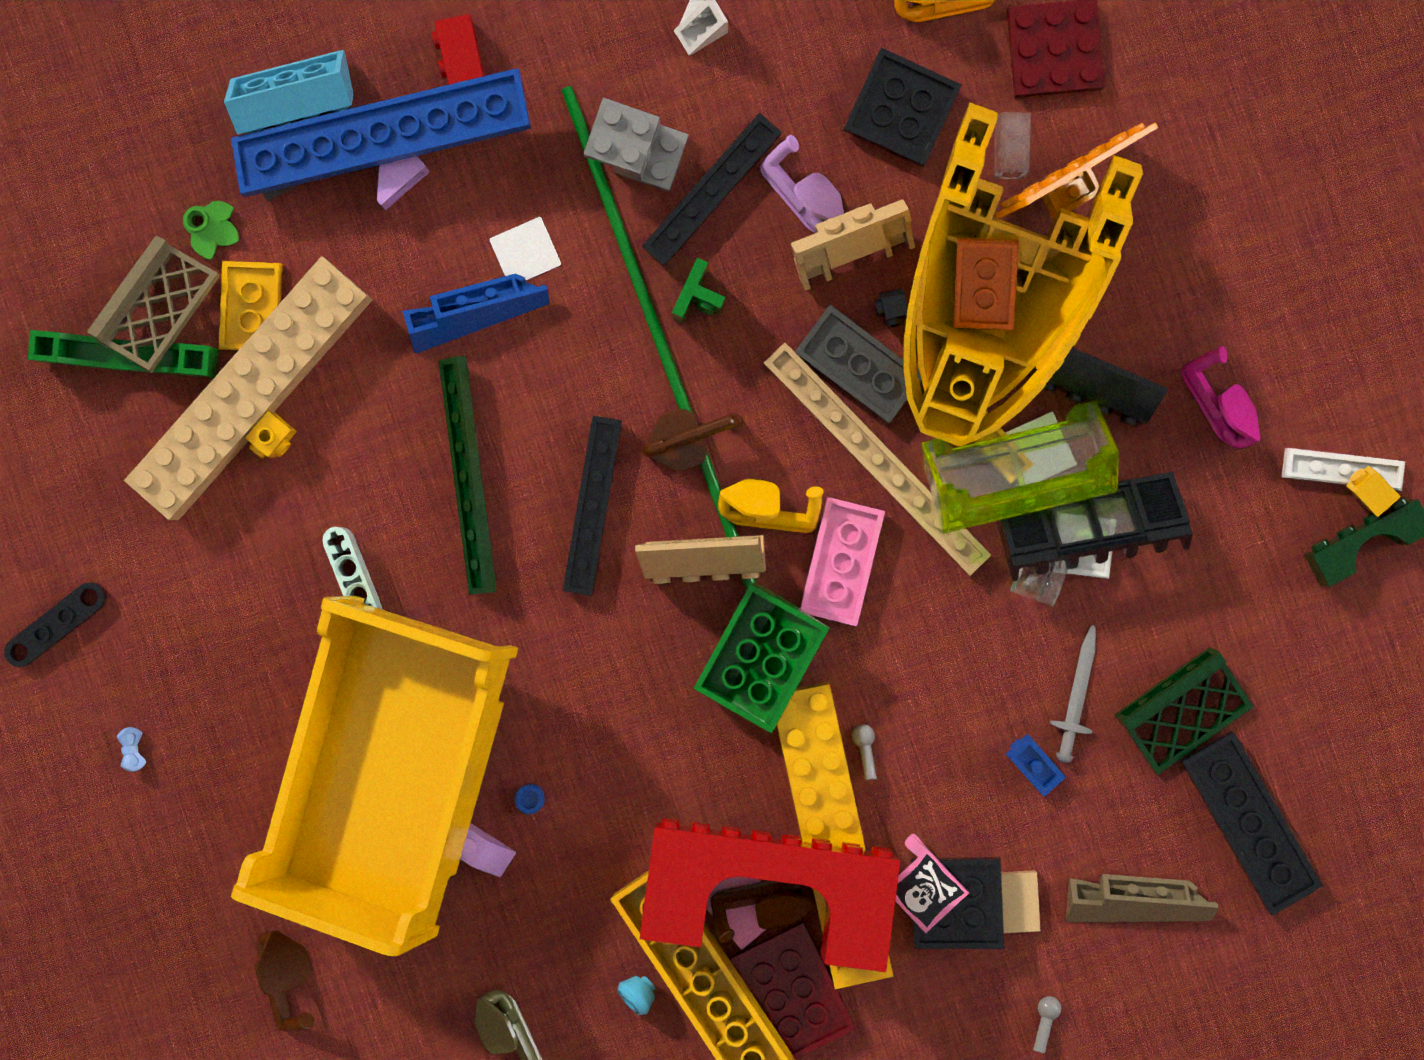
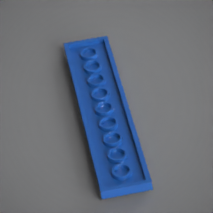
(381, 132)

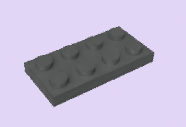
(856, 363)

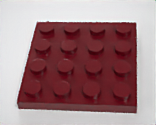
(794, 990)

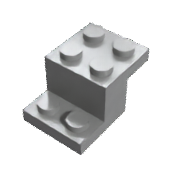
(636, 144)

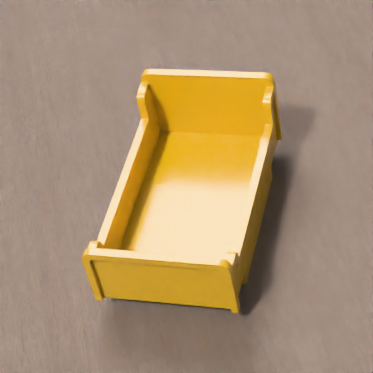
(379, 778)

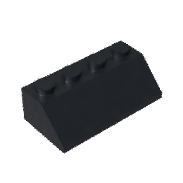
(1112, 388)

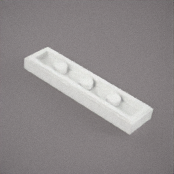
(1338, 467)

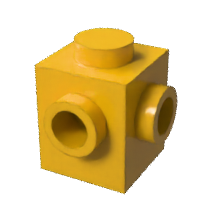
(270, 436)

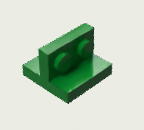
(692, 292)

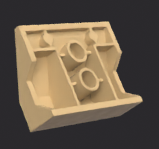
(702, 557)

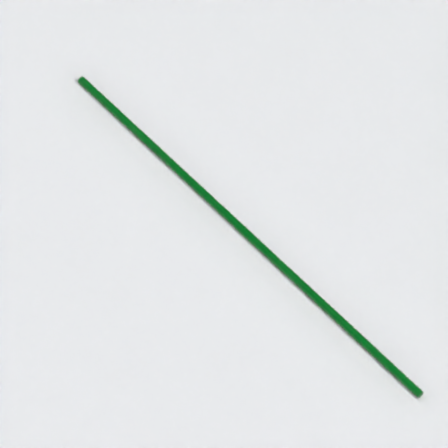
(644, 298)

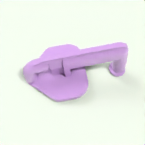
(811, 198)

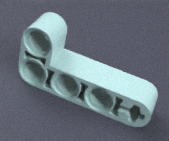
(361, 577)

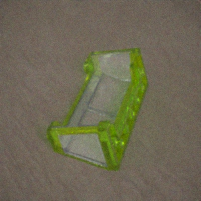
(1022, 470)

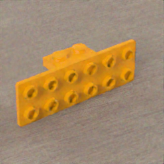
(1075, 182)

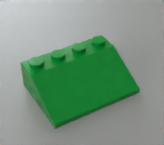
(761, 657)

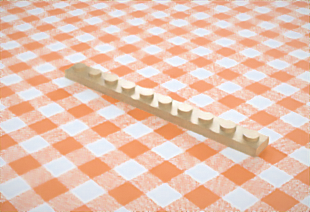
(873, 455)

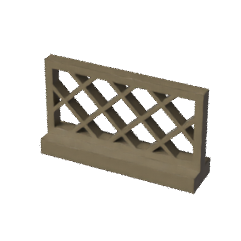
(131, 294)

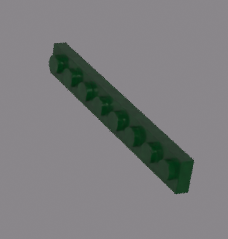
(467, 475)

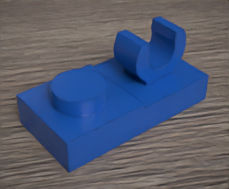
(1035, 765)

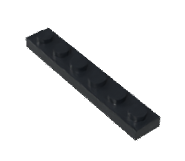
(711, 189)
(592, 505)

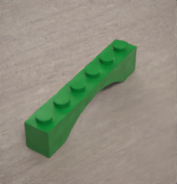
(86, 352)

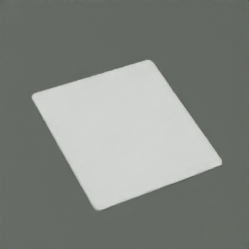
(525, 250)

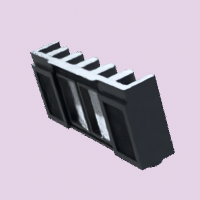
(1137, 515)

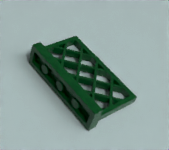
(1175, 688)

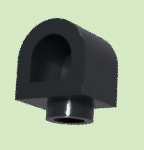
(892, 307)

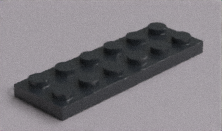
(1251, 823)

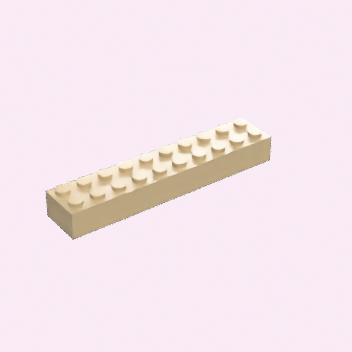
(247, 388)

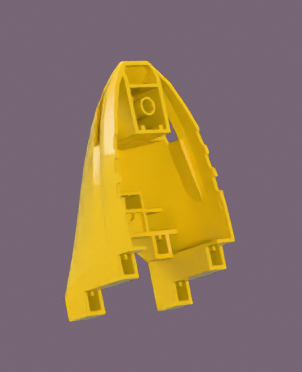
(1056, 293)

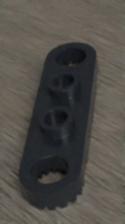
(55, 624)

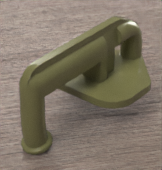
(506, 1029)

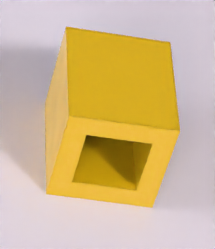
(1372, 490)

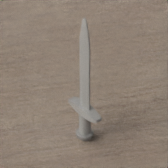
(1071, 723)

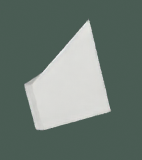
(701, 25)

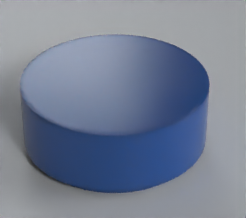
(529, 798)

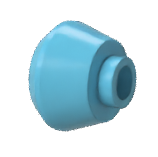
(637, 994)

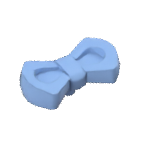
(129, 738)

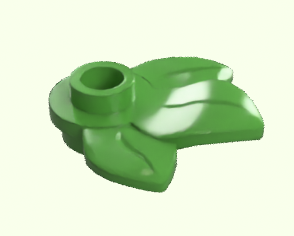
(214, 230)

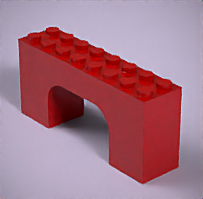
(854, 882)

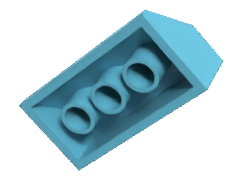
(289, 92)

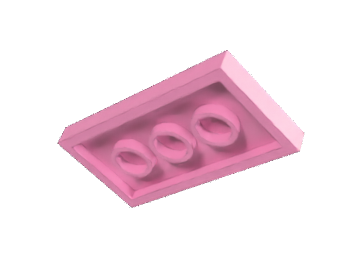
(842, 561)

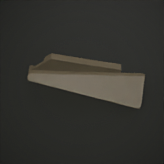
(1136, 900)

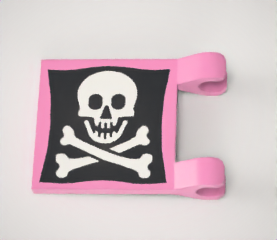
(927, 887)

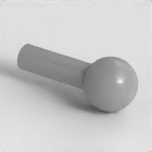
(863, 737)
(1049, 1009)

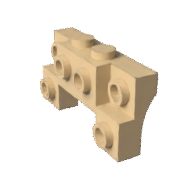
(852, 237)

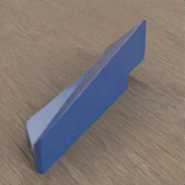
(472, 309)

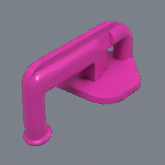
(1230, 410)

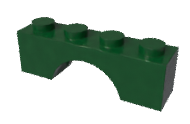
(1336, 559)

